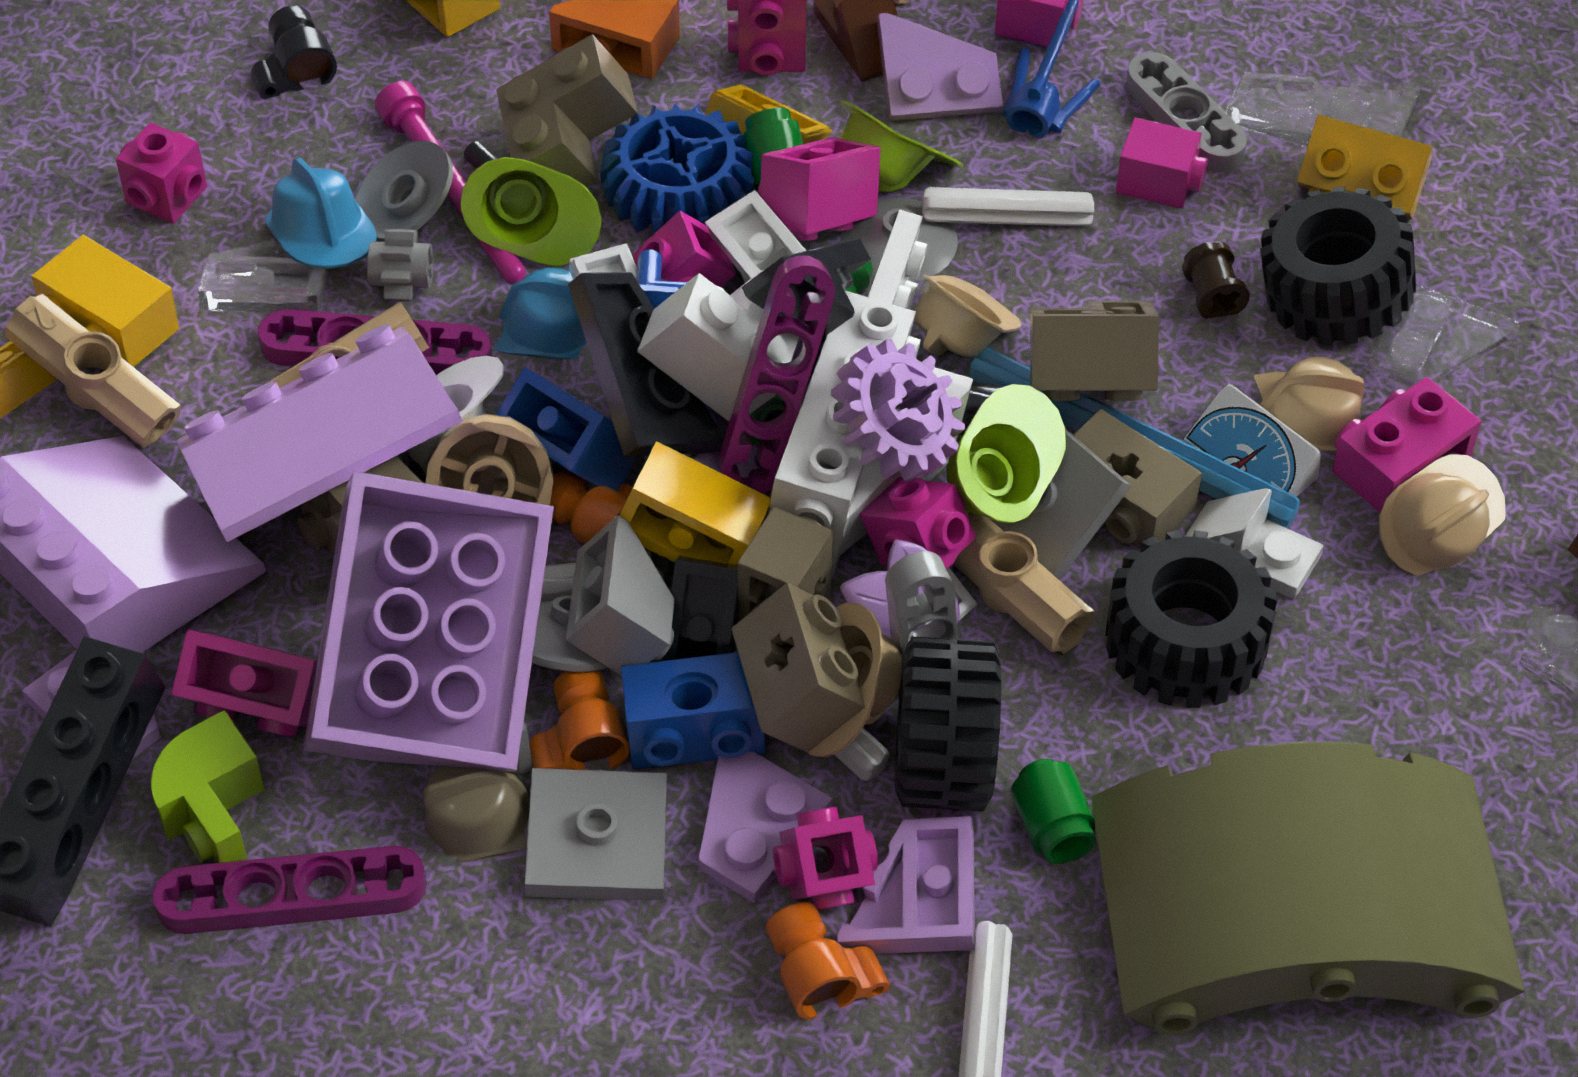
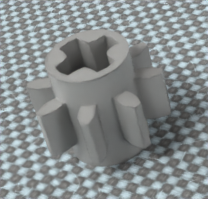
(400, 264)

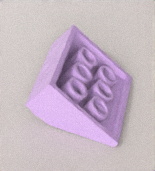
(316, 430)
(112, 544)
(429, 626)

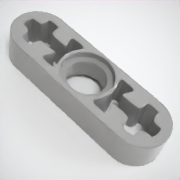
(1184, 92)
(910, 609)

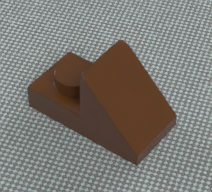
(855, 31)

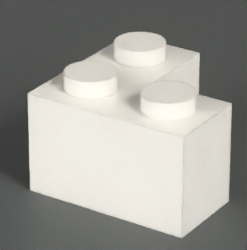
(706, 341)

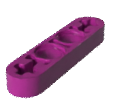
(336, 325)
(783, 379)
(290, 879)

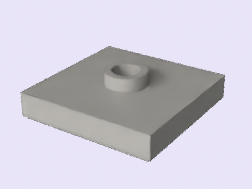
(1071, 507)
(596, 834)

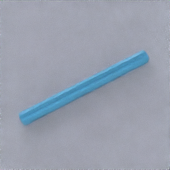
(1217, 476)

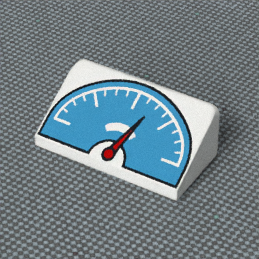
(1255, 442)

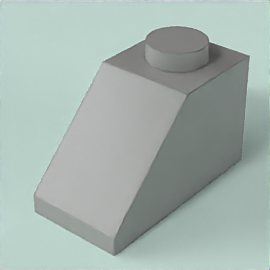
(619, 601)

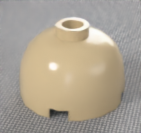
(494, 459)

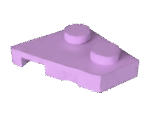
(744, 818)
(920, 891)

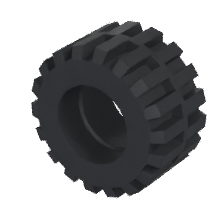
(1339, 265)
(1181, 656)
(948, 724)

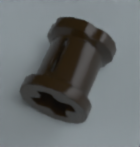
(1215, 280)

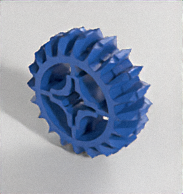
(675, 165)

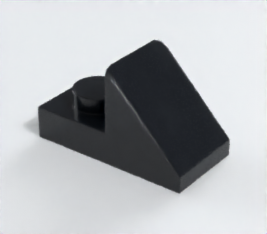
(839, 259)
(703, 608)

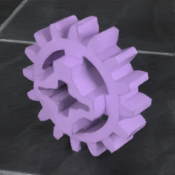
(904, 440)

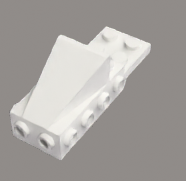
(818, 471)

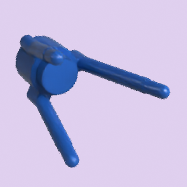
(1038, 103)

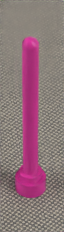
(404, 110)

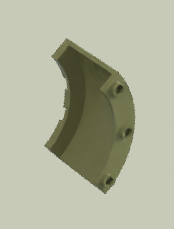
(1302, 882)

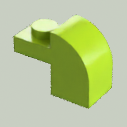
(201, 779)

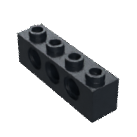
(72, 776)

